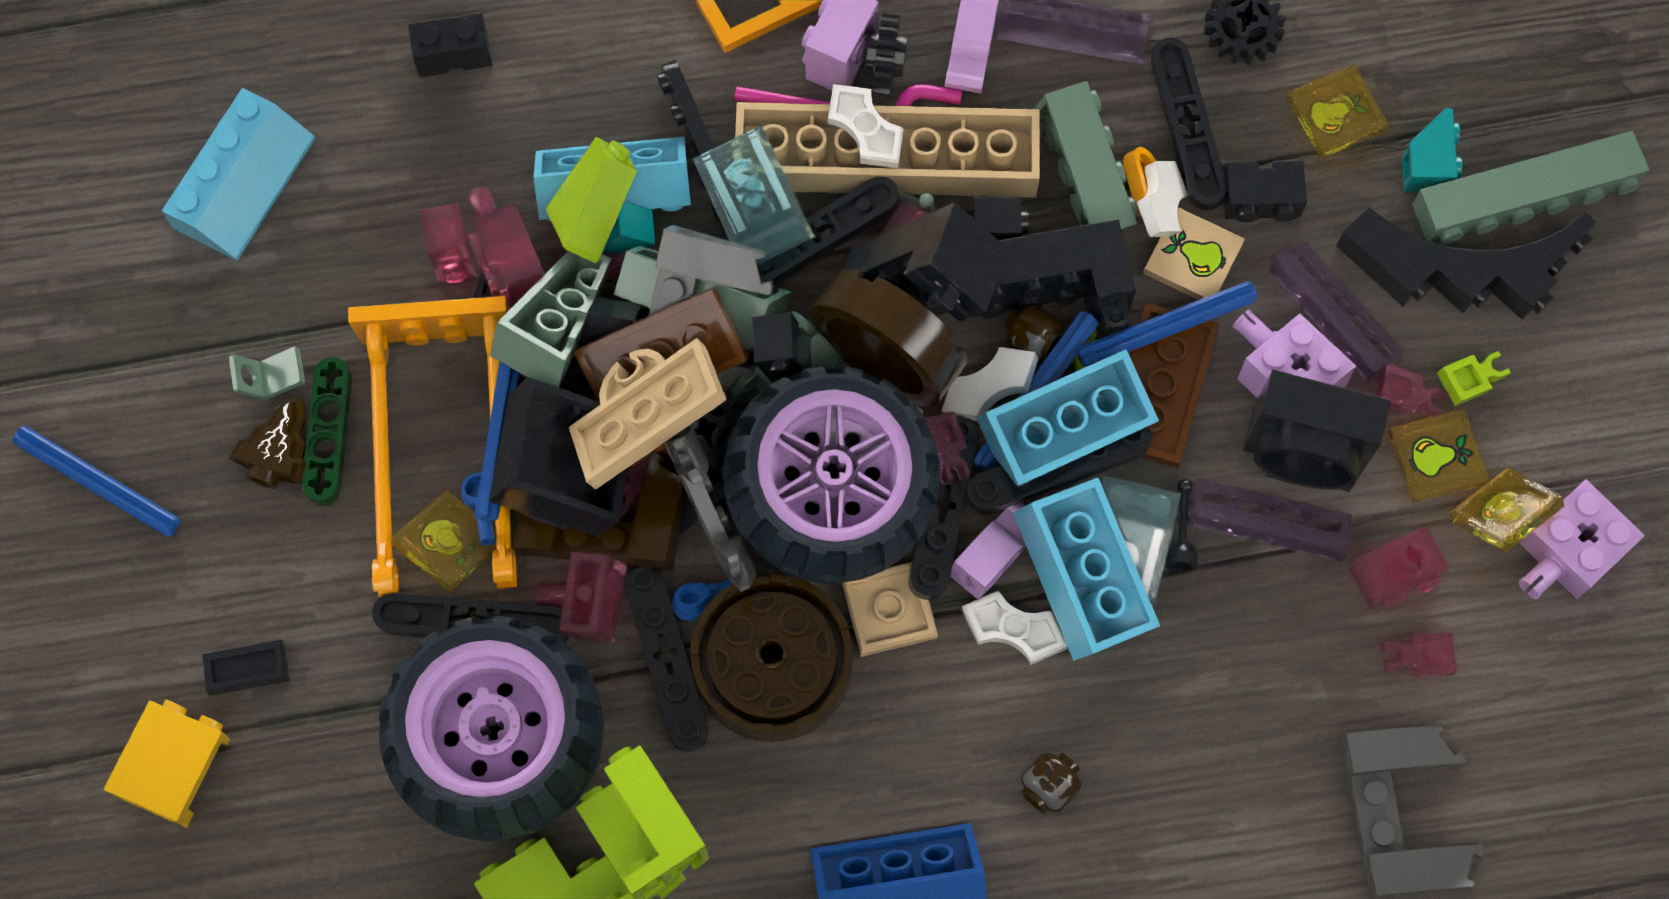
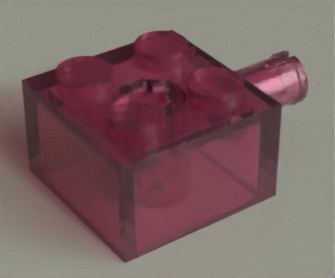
(503, 247)

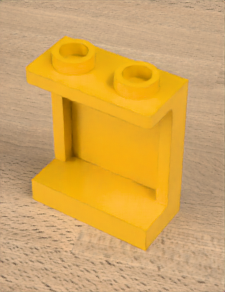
(166, 761)

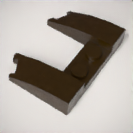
(645, 543)

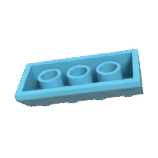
(238, 175)
(659, 179)
(1068, 418)
(1086, 569)

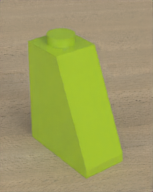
(592, 198)

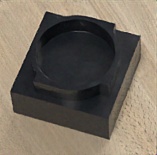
(1314, 431)
(540, 466)

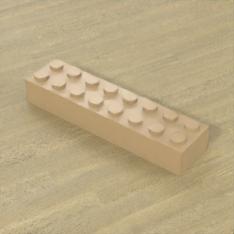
(940, 153)

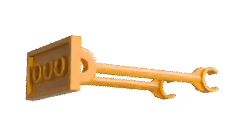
(415, 326)

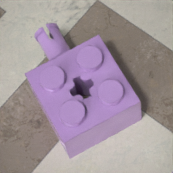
(839, 41)
(1294, 350)
(1565, 557)

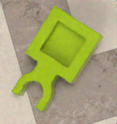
(1469, 379)

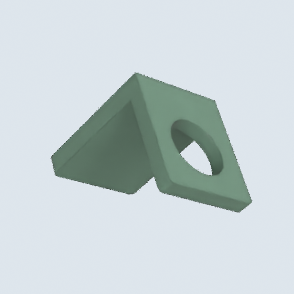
(270, 375)

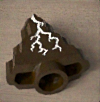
(275, 448)

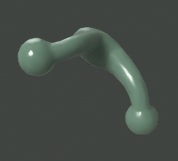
(925, 201)

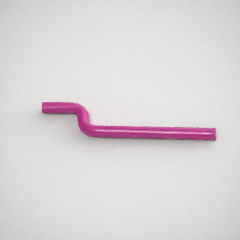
(906, 98)

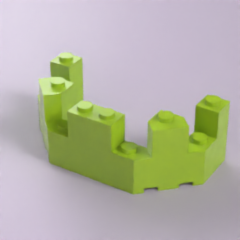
(635, 825)

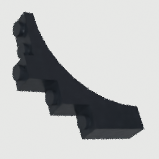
(1412, 266)

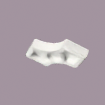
(876, 138)
(1162, 198)
(1005, 375)
(1031, 633)

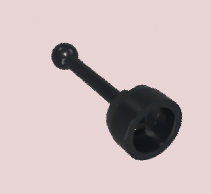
(1182, 554)

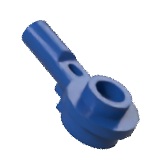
(469, 495)
(693, 598)

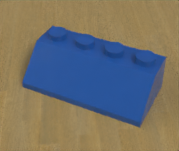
(902, 866)

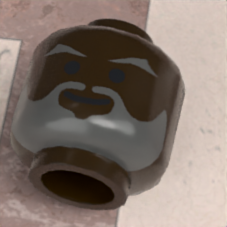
(1033, 330)
(1051, 782)

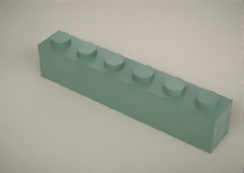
(1530, 188)

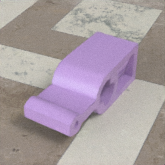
(971, 45)
(989, 554)

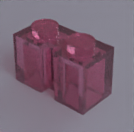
(448, 243)

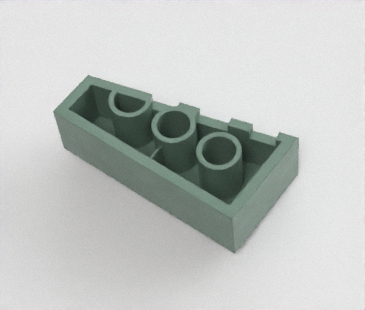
(1086, 156)
(639, 278)
(550, 319)

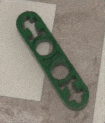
(322, 431)

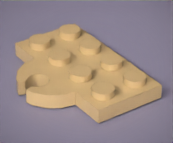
(644, 409)

